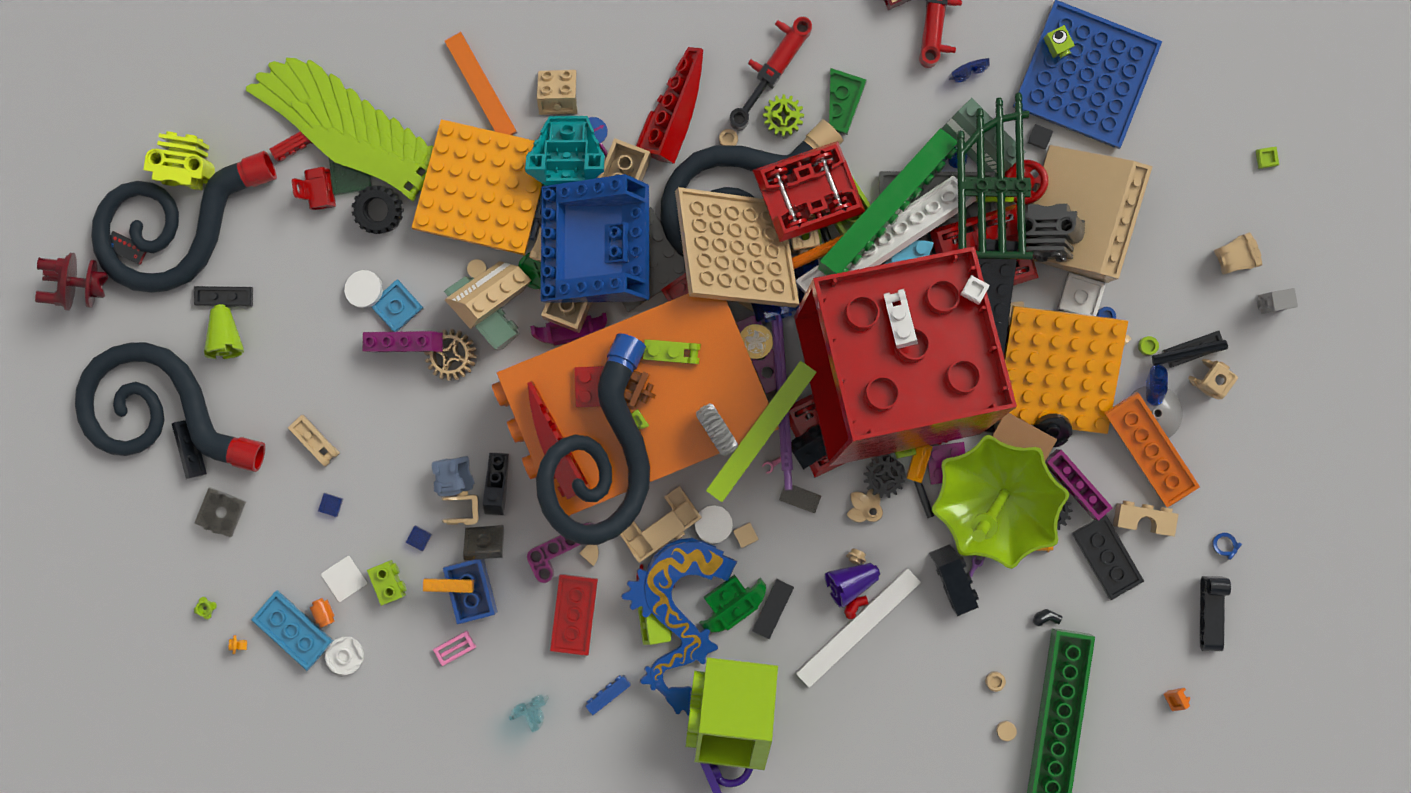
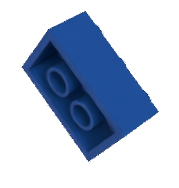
(475, 604)

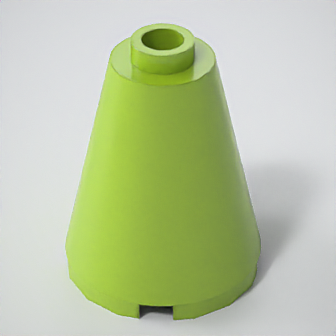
(222, 335)

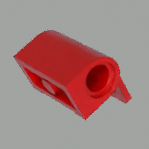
(315, 188)

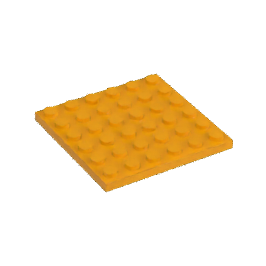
(479, 189)
(1064, 365)

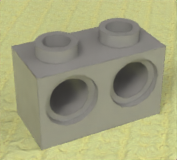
(1277, 301)

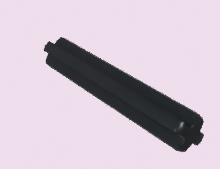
(1189, 352)

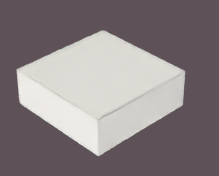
(974, 289)

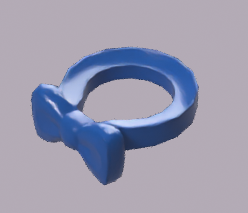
(1236, 545)

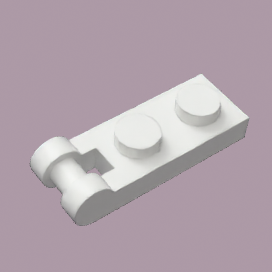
(900, 319)

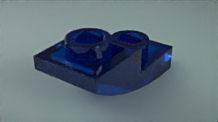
(964, 71)

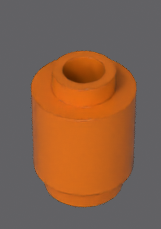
(322, 612)

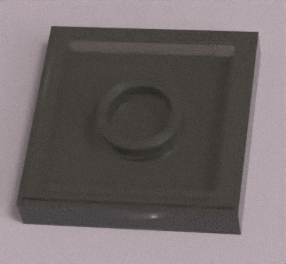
(483, 542)

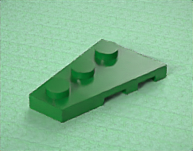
(844, 99)

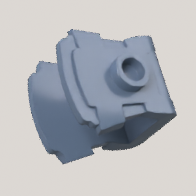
(452, 476)

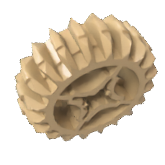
(446, 363)

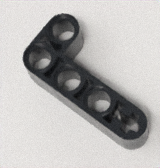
(1212, 611)

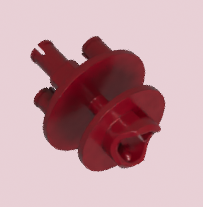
(65, 274)

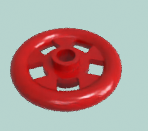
(1041, 179)

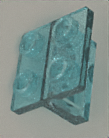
(532, 714)

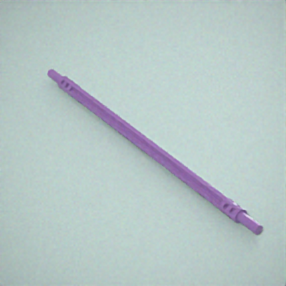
(784, 426)

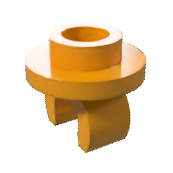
(237, 644)

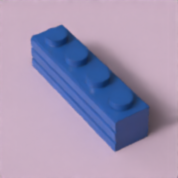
(611, 692)

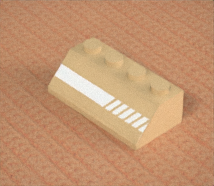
(488, 292)

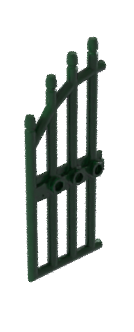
(994, 186)

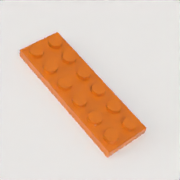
(1152, 449)

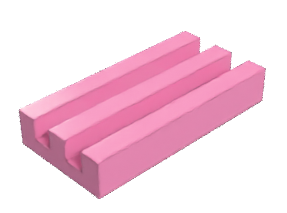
(468, 640)

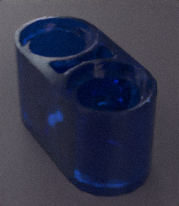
(1156, 385)

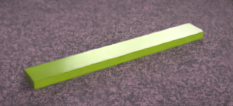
(761, 431)

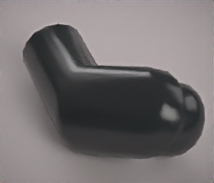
(1046, 615)

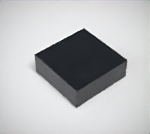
(1040, 136)

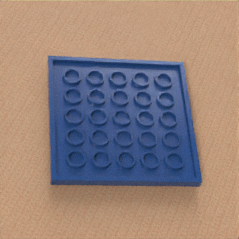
(1097, 83)

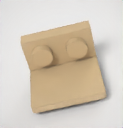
(557, 92)

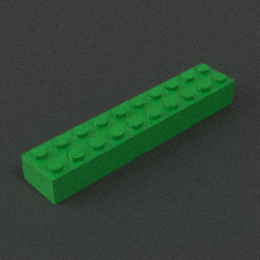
(1061, 712)

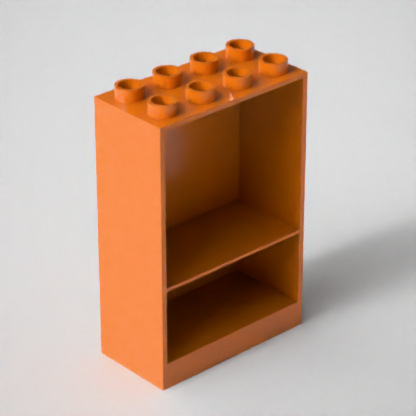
(674, 432)

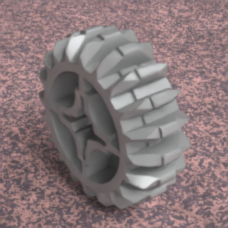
(716, 429)

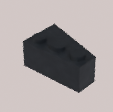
(955, 580)

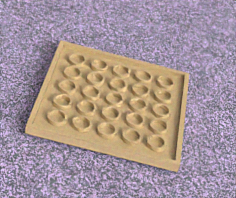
(734, 249)

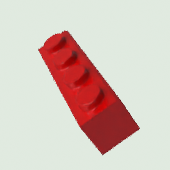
(289, 146)

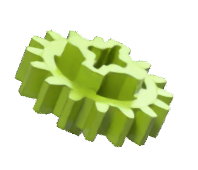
(790, 115)

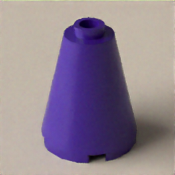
(851, 582)

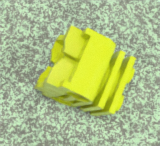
(180, 161)

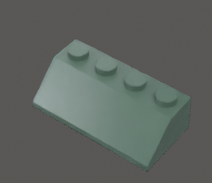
(494, 328)

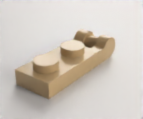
(313, 440)

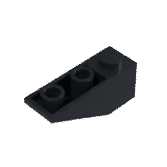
(496, 484)

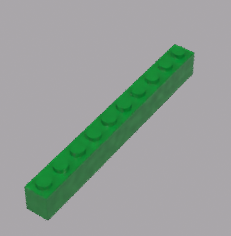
(889, 204)

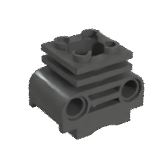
(1052, 231)

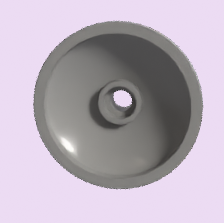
(1170, 411)

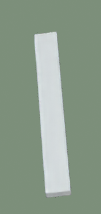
(858, 627)

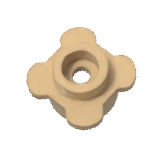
(856, 557)

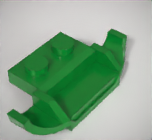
(732, 603)

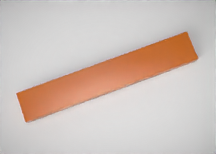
(480, 85)

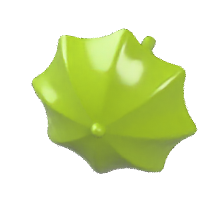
(1000, 501)

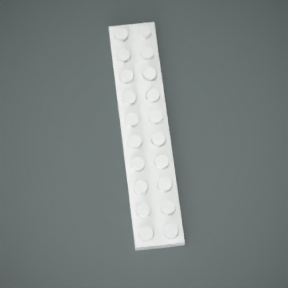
(911, 225)

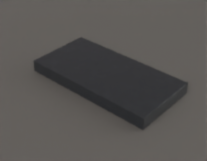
(1107, 557)

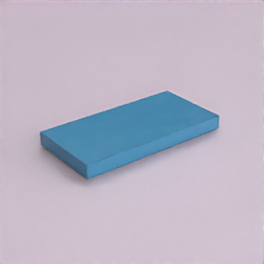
(292, 630)

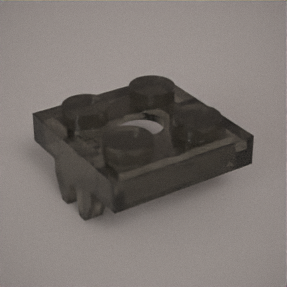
(207, 514)

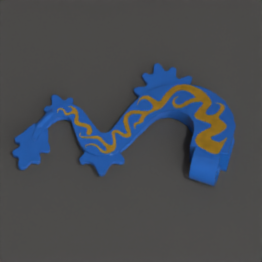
(654, 594)

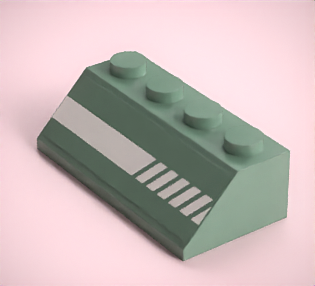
(965, 121)

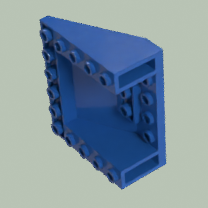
(595, 241)

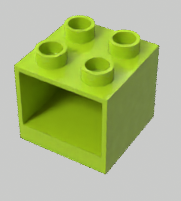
(732, 713)

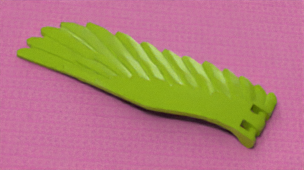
(343, 124)

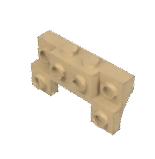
(663, 530)

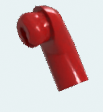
(851, 609)

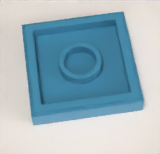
(397, 306)

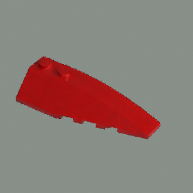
(670, 121)
(548, 435)

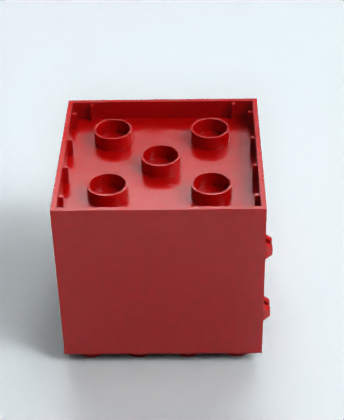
(909, 397)

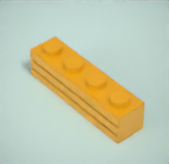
(448, 585)

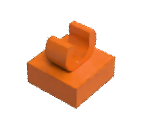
(1177, 699)

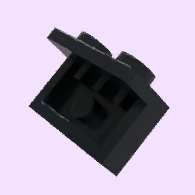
(809, 447)

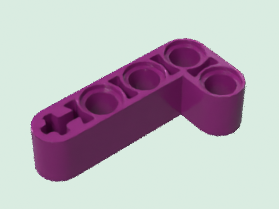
(546, 555)

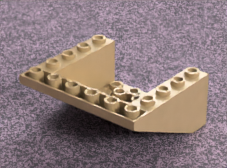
(1106, 196)

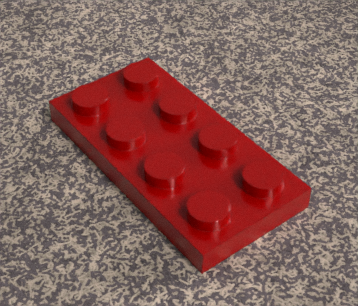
(574, 614)

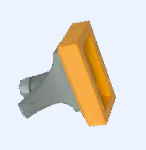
(916, 465)

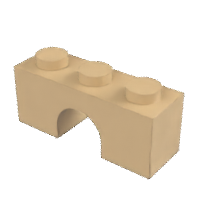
(1162, 520)

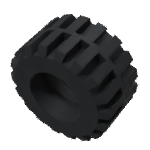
(361, 209)

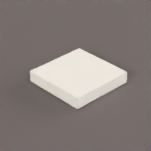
(1081, 295)

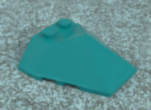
(565, 152)

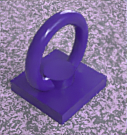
(715, 777)

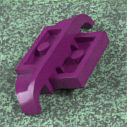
(560, 335)

